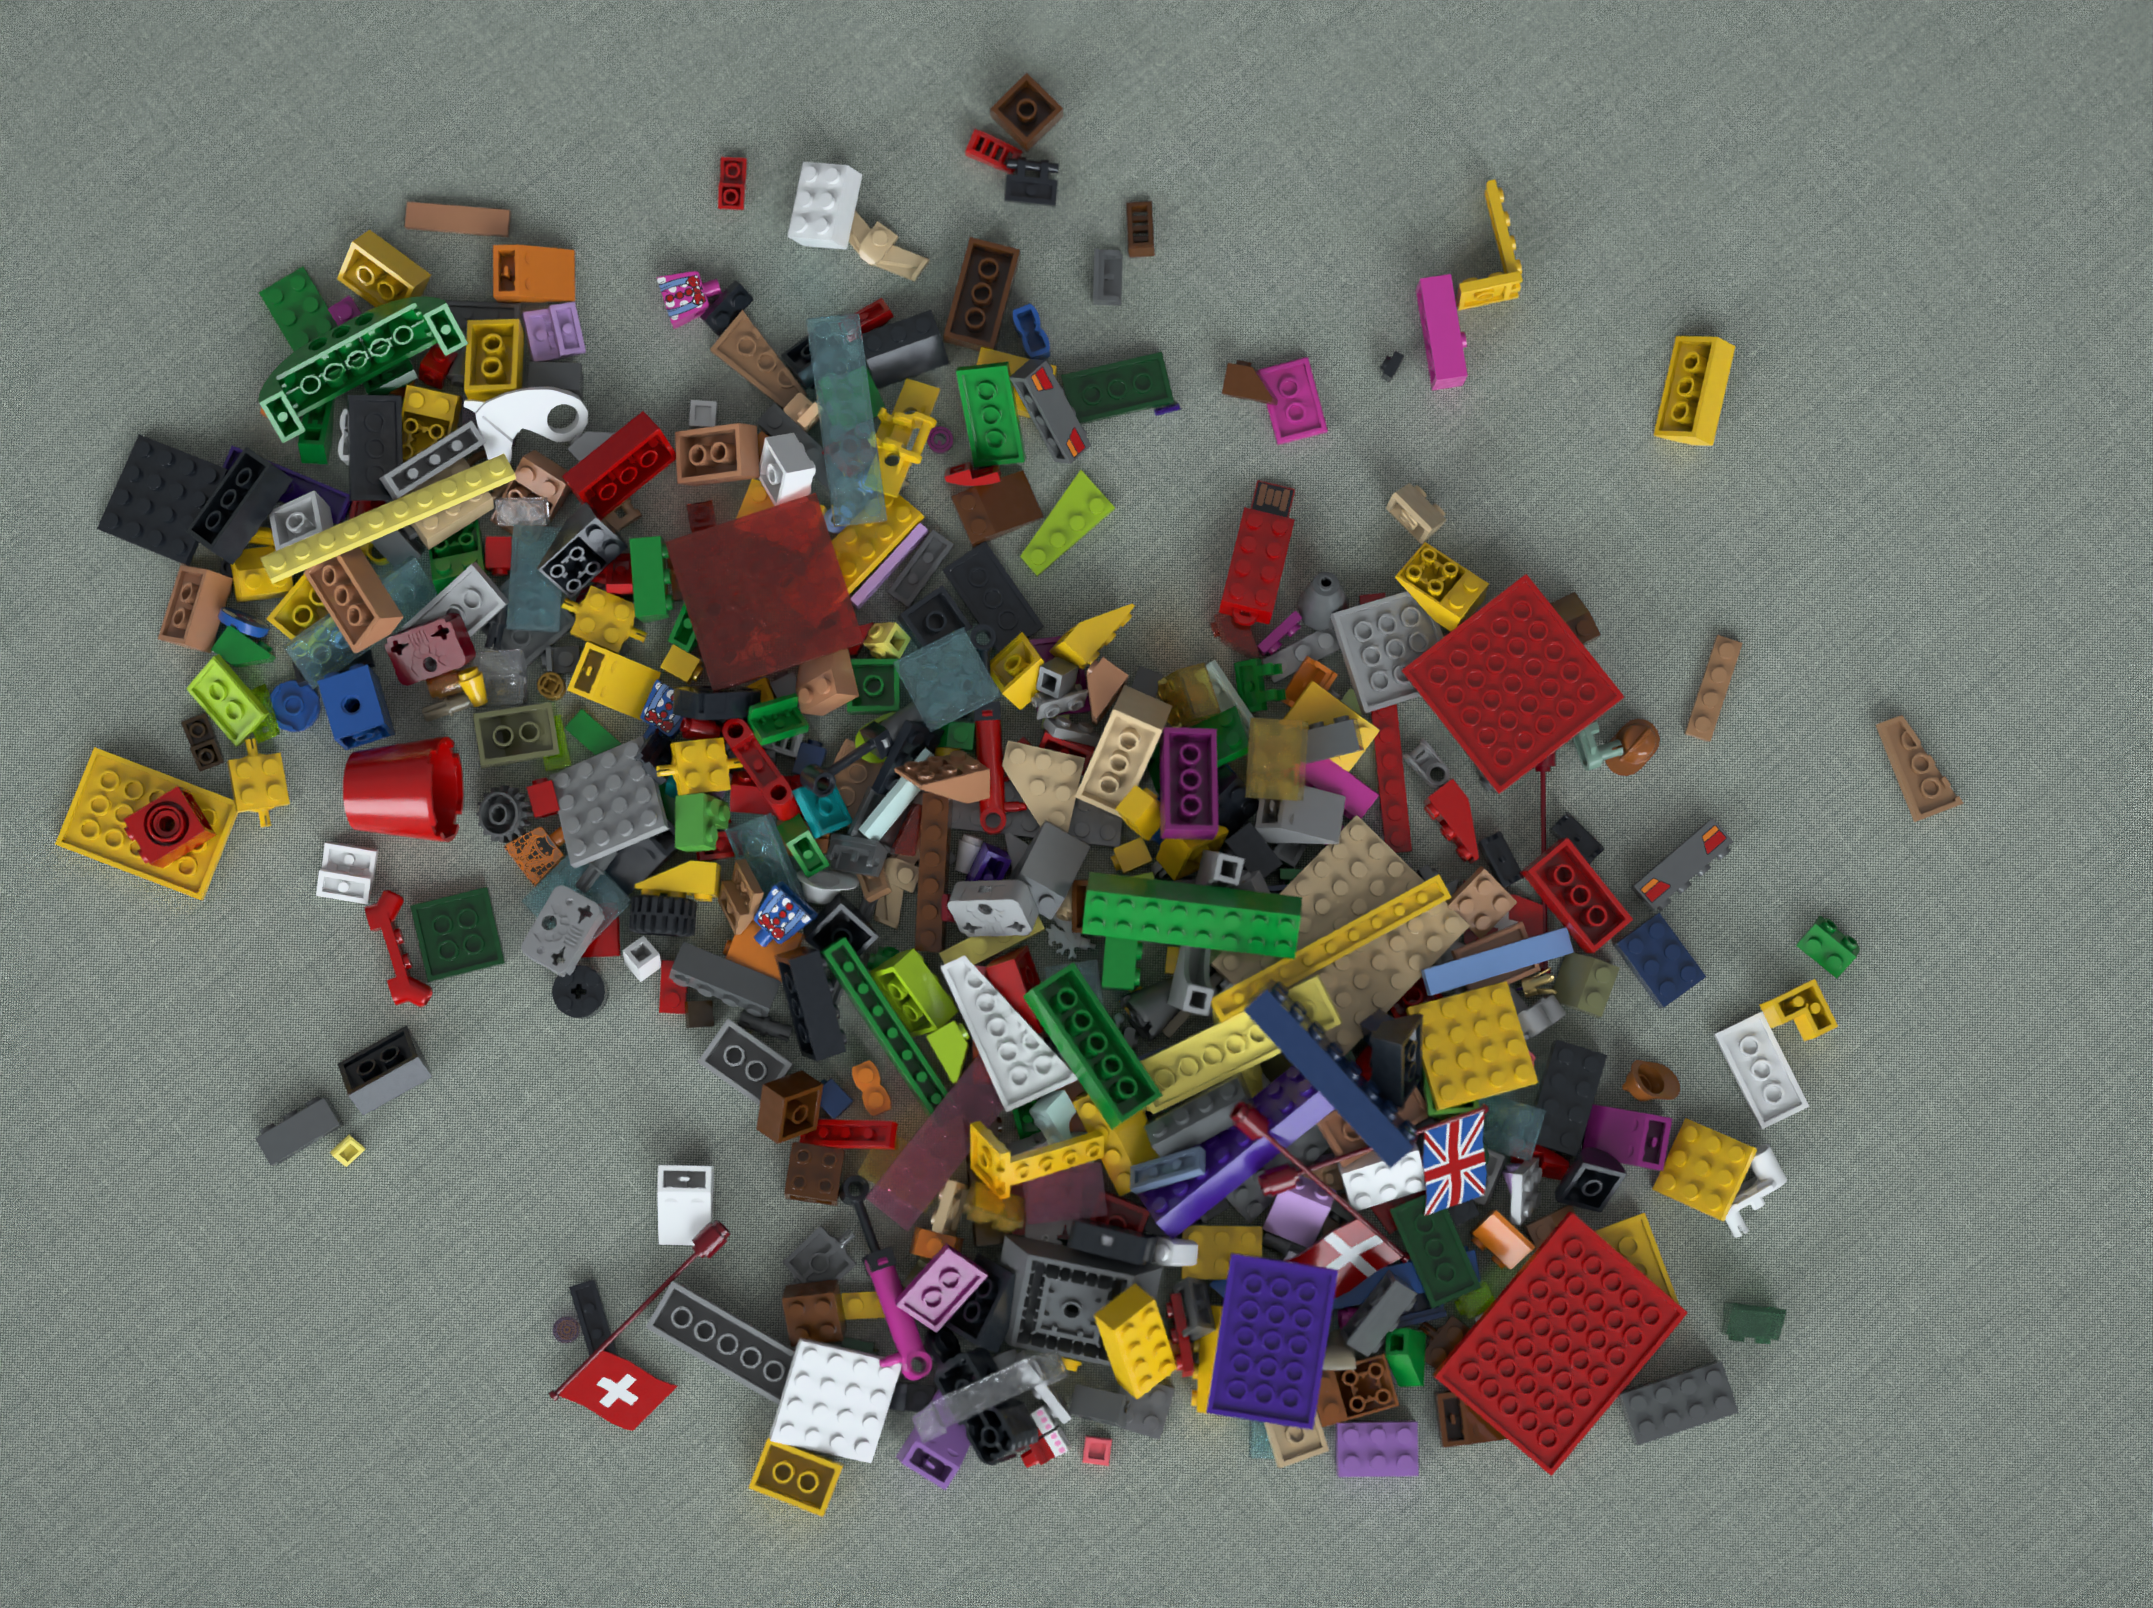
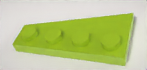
(1070, 520)

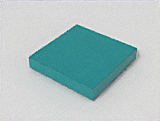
(822, 813)

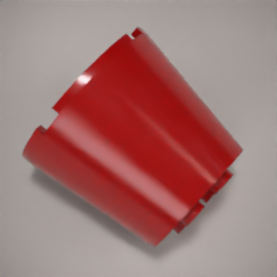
(405, 789)

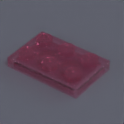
(1066, 1194)

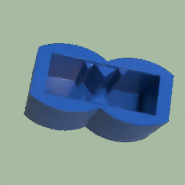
(1034, 339)

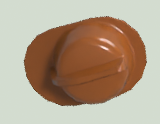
(1639, 744)
(1651, 1081)

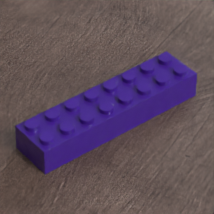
(1232, 1157)

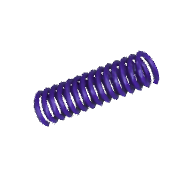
(1167, 410)

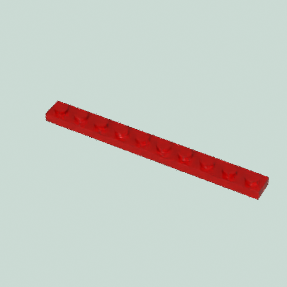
(1390, 770)

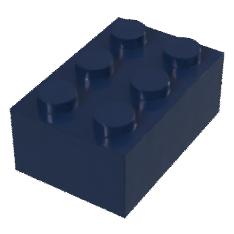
(1659, 960)

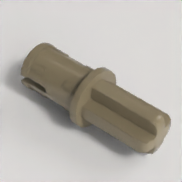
(446, 707)

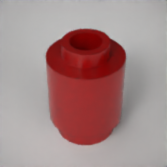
(699, 729)

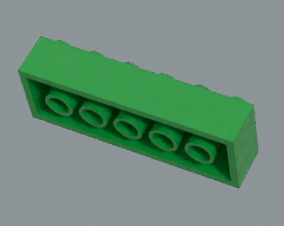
(1092, 1045)

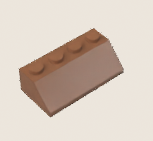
(355, 598)

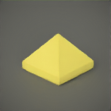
(347, 1150)

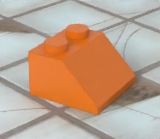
(1501, 1240)

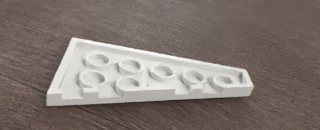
(1011, 1050)

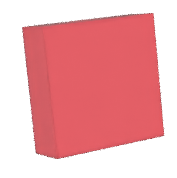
(1097, 1450)

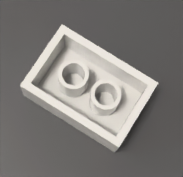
(825, 205)
(1372, 1182)

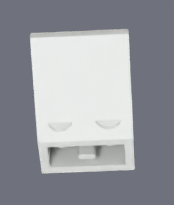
(684, 1202)

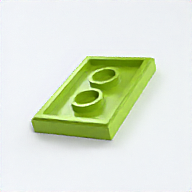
(227, 700)

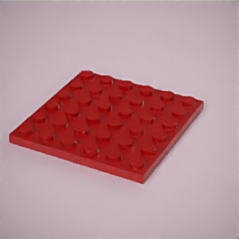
(1512, 684)

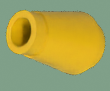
(473, 685)

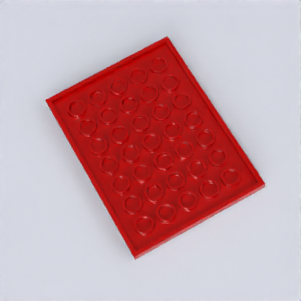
(1560, 1343)

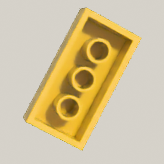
(1135, 1341)

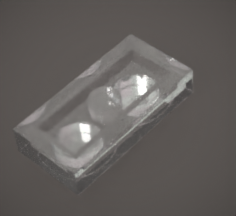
(522, 511)

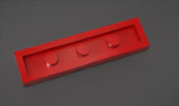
(853, 1134)

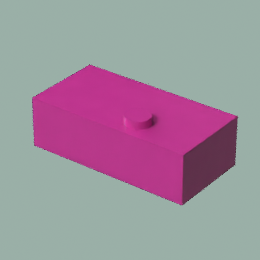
(1441, 332)

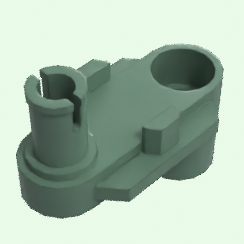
(1588, 751)

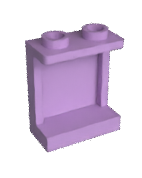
(1299, 1212)

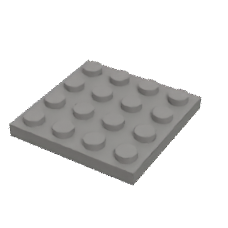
(1379, 643)
(607, 804)

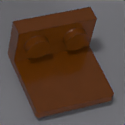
(814, 1174)

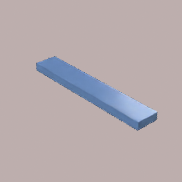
(1497, 961)

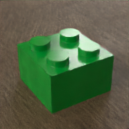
(877, 687)

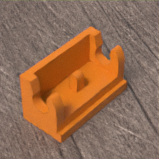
(1308, 670)

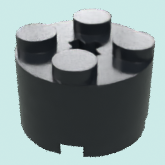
(590, 1003)

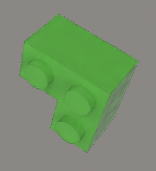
(698, 821)

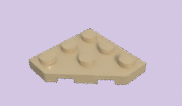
(1044, 781)

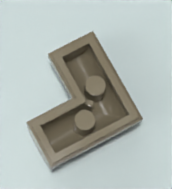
(1338, 1353)

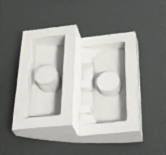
(347, 872)

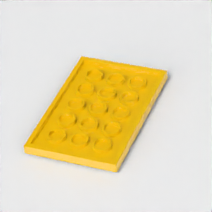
(116, 789)

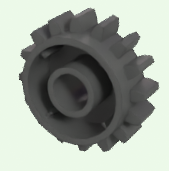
(507, 801)

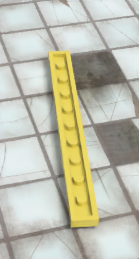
(388, 518)

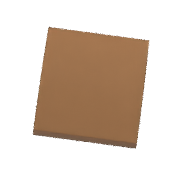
(740, 897)

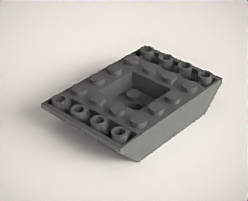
(1057, 1276)

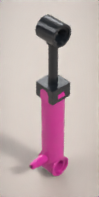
(881, 1267)

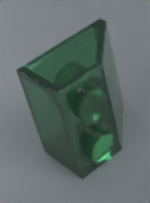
(1752, 1321)

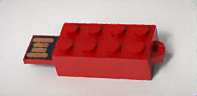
(1259, 555)

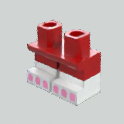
(1049, 1445)

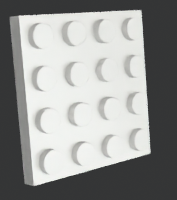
(834, 1401)

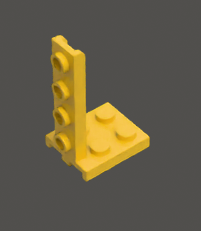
(1497, 286)
(999, 1170)

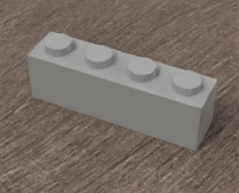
(432, 460)

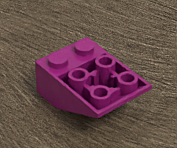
(1629, 1136)

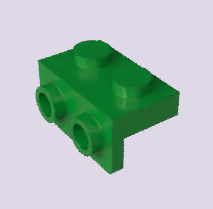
(776, 719)
(1829, 946)

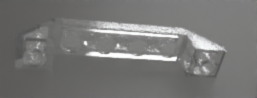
(988, 1392)

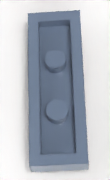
(1167, 1170)

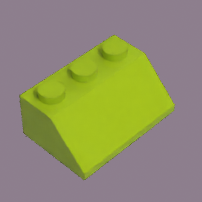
(914, 993)
(951, 1048)

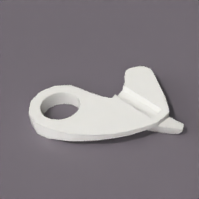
(528, 409)

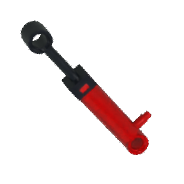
(989, 745)

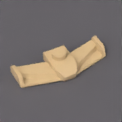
(878, 249)
(901, 876)

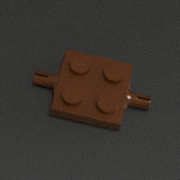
(1443, 1339)

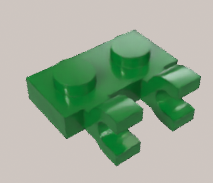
(1251, 684)

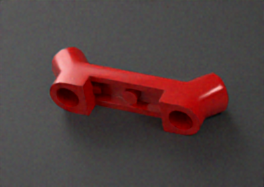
(760, 768)
(403, 986)

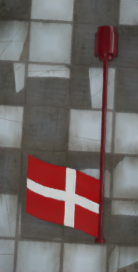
(1353, 1248)

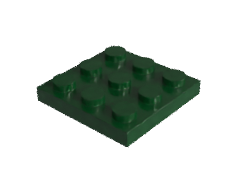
(458, 934)

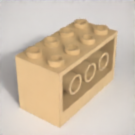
(1123, 749)

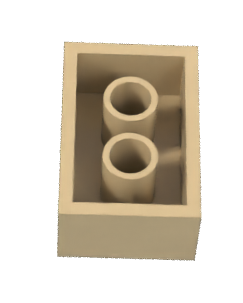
(449, 521)

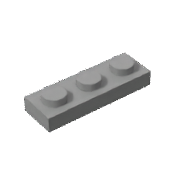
(1315, 646)
(1055, 1404)

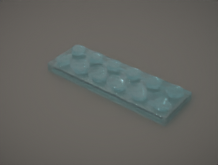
(323, 647)

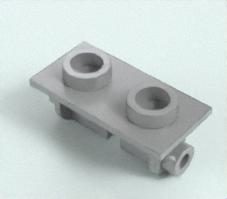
(1051, 706)

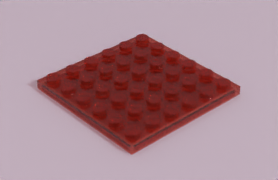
(764, 592)

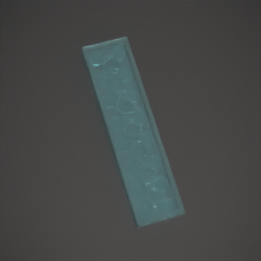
(846, 420)

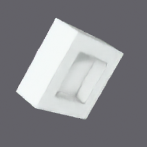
(703, 414)

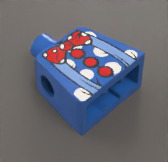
(659, 712)
(782, 915)

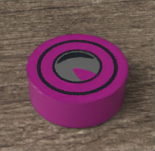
(940, 440)

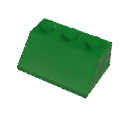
(651, 579)

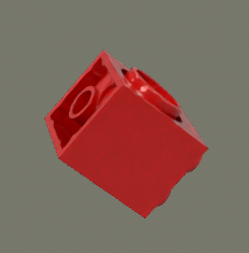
(152, 827)

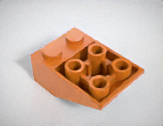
(533, 274)

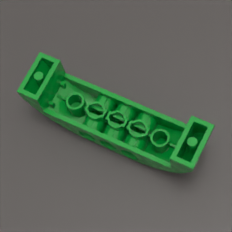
(353, 356)

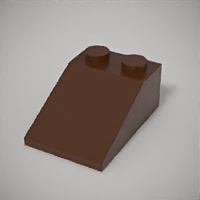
(997, 508)

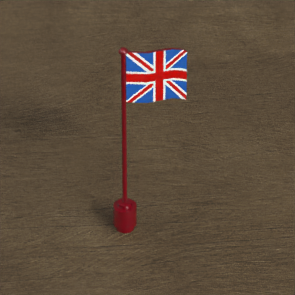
(1450, 1159)

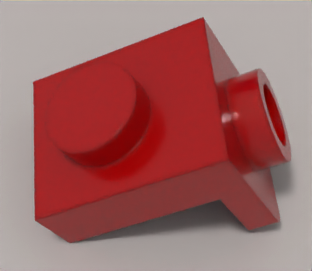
(436, 366)

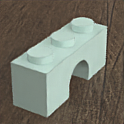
(1053, 1115)

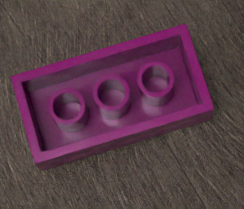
(1188, 783)

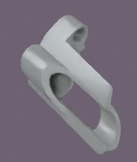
(1532, 1019)

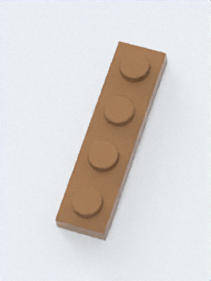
(1713, 688)

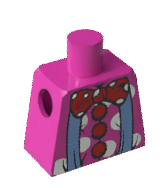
(686, 296)

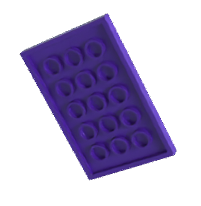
(1272, 1341)

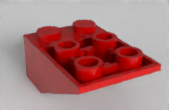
(1453, 812)

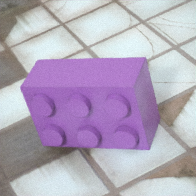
(1377, 1448)

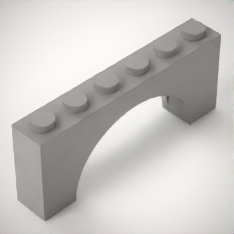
(1191, 980)

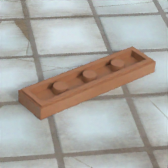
(457, 219)

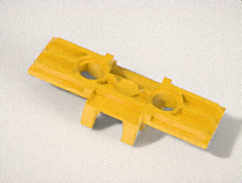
(897, 429)

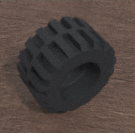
(663, 916)

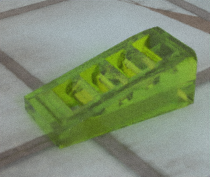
(263, 696)

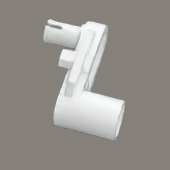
(1767, 1179)

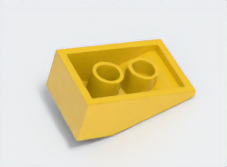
(1319, 705)

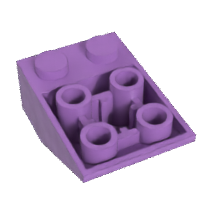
(939, 1457)

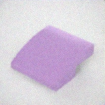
(553, 332)

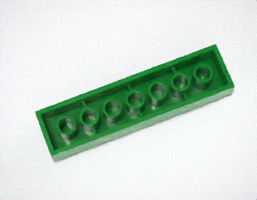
(1192, 915)

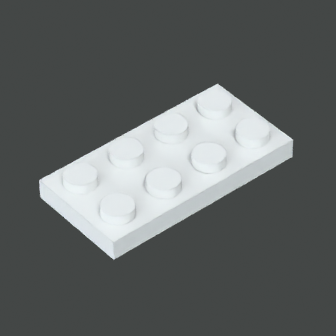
(1761, 1070)

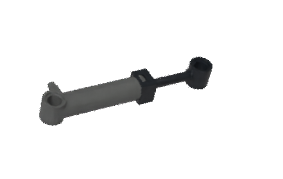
(878, 740)

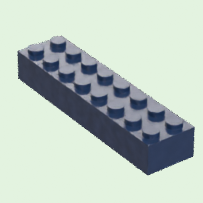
(1331, 1072)

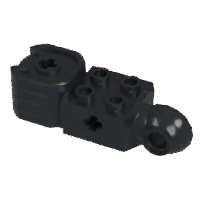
(996, 1431)

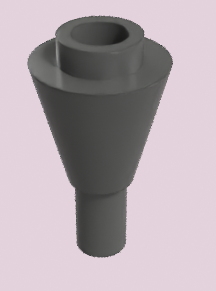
(457, 371)

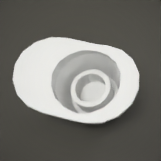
(826, 885)

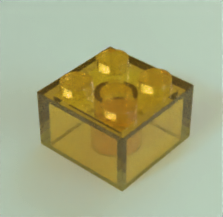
(1190, 696)

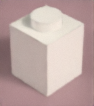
(642, 958)

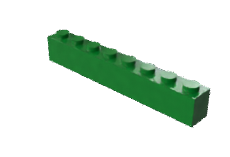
(884, 1024)

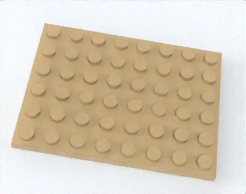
(1339, 888)

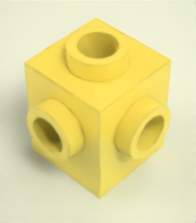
(886, 640)

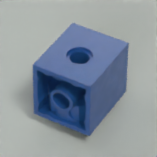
(356, 706)

